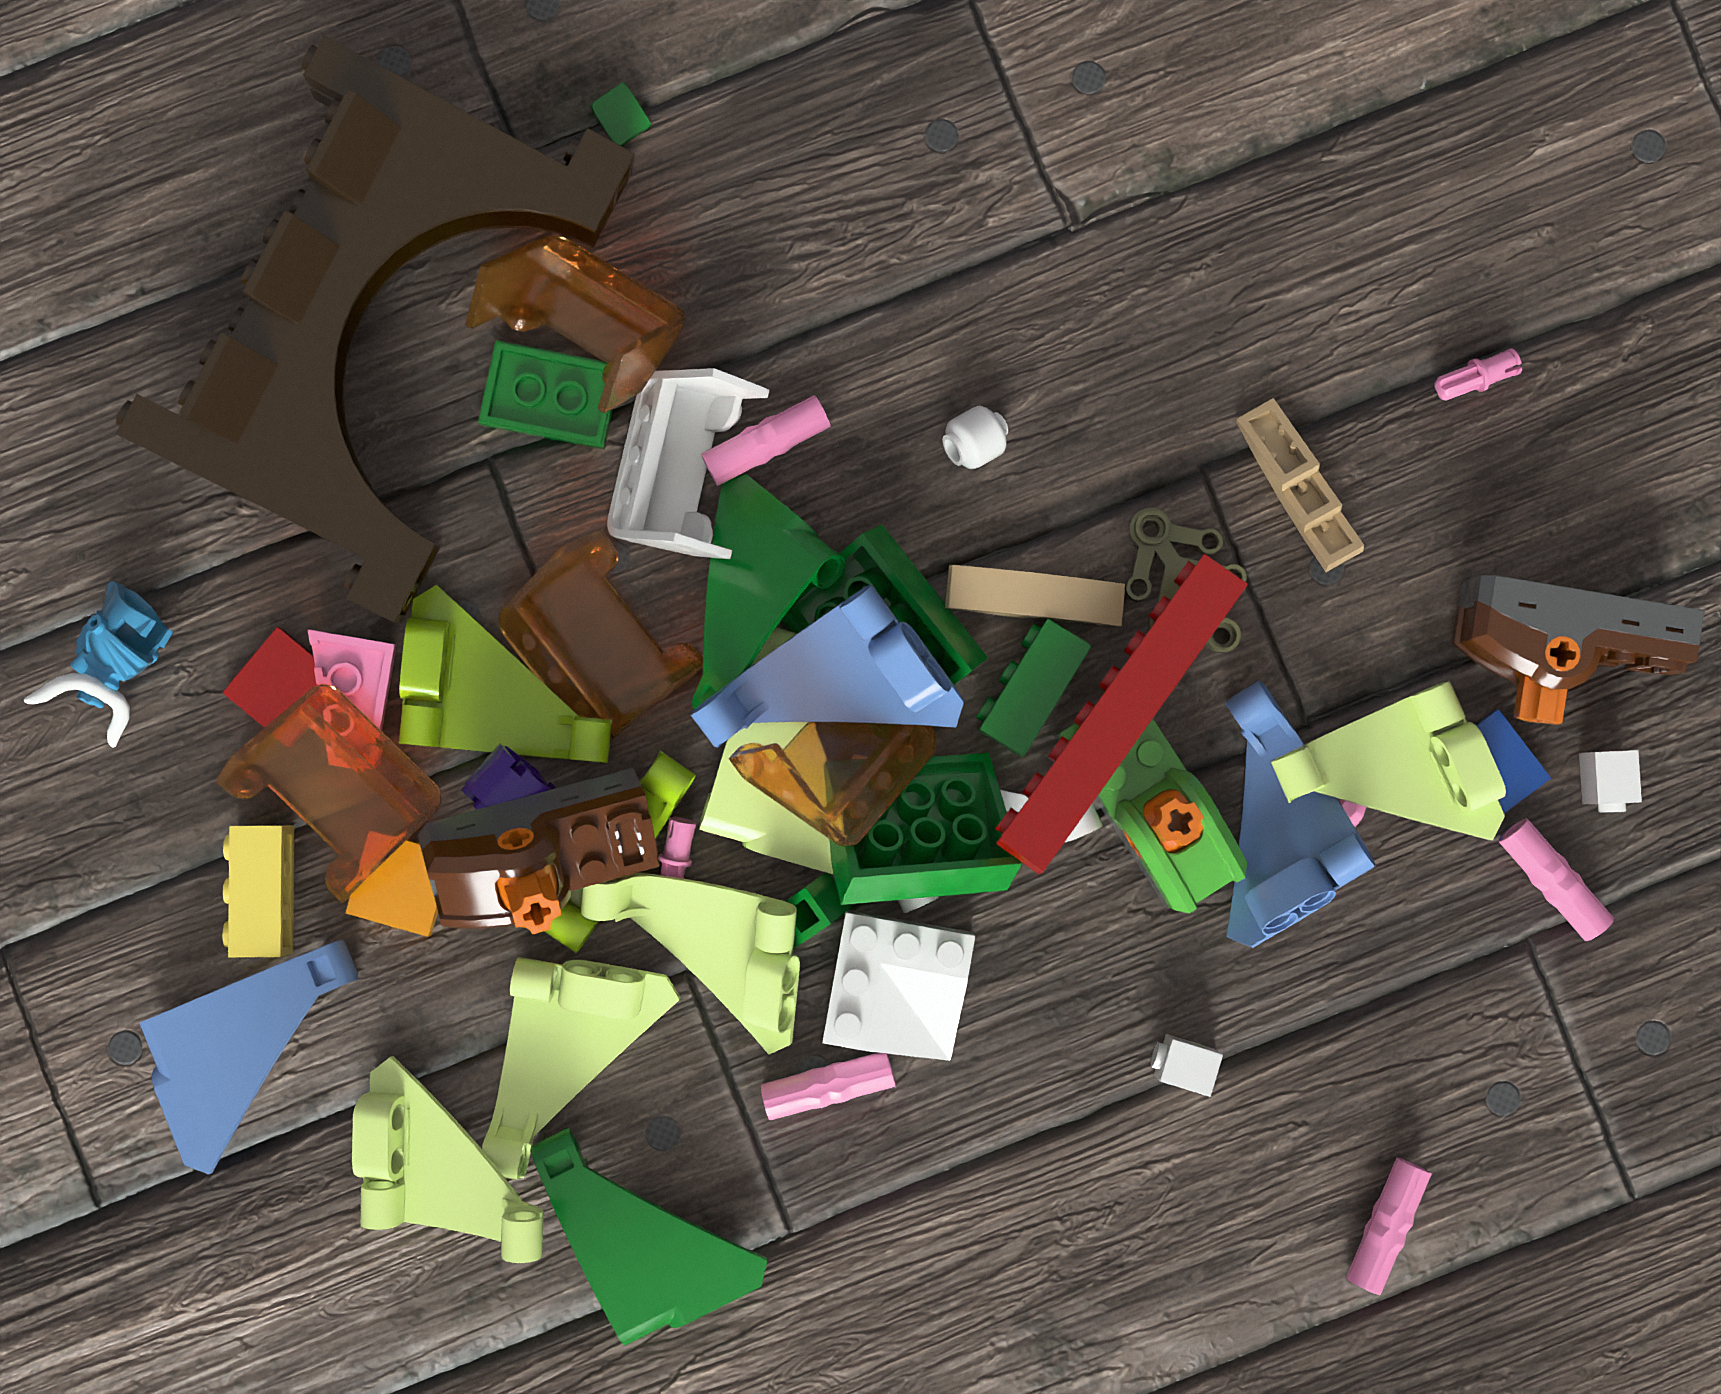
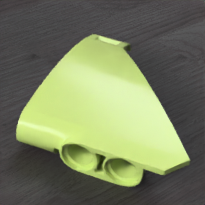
(1405, 761)
(750, 816)
(723, 935)
(560, 1037)
(431, 1171)

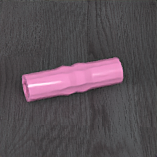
(768, 439)
(1556, 879)
(827, 1085)
(1388, 1226)

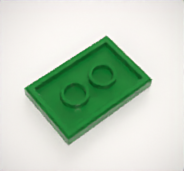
(545, 395)

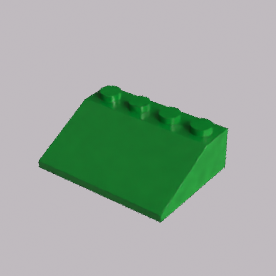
(881, 562)
(931, 838)

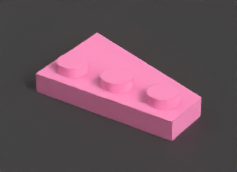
(356, 668)

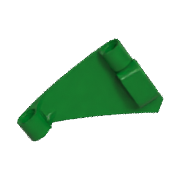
(754, 589)
(636, 1255)

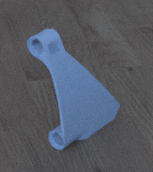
(838, 669)
(1291, 849)
(224, 1044)

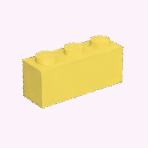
(259, 891)

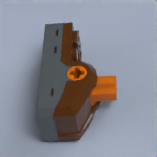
(1558, 635)
(529, 853)

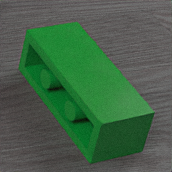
(1032, 686)

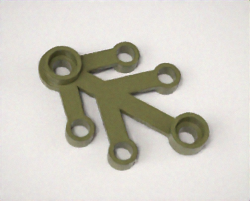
(1174, 563)

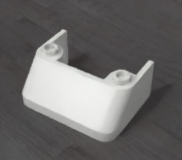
(663, 462)

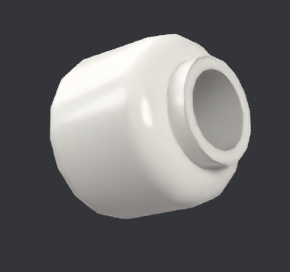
(975, 437)

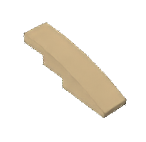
(1299, 485)
(1034, 595)

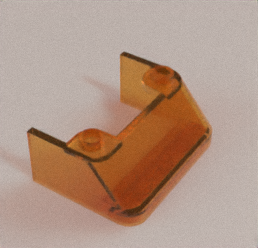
(585, 302)

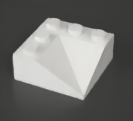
(898, 986)

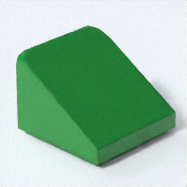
(620, 115)

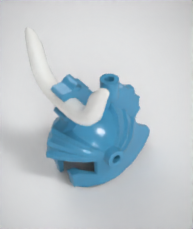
(110, 649)

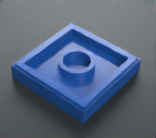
(1514, 760)

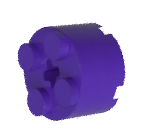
(503, 778)

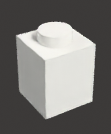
(1610, 779)
(1186, 1064)

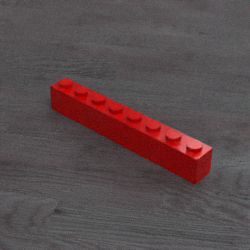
(1121, 714)

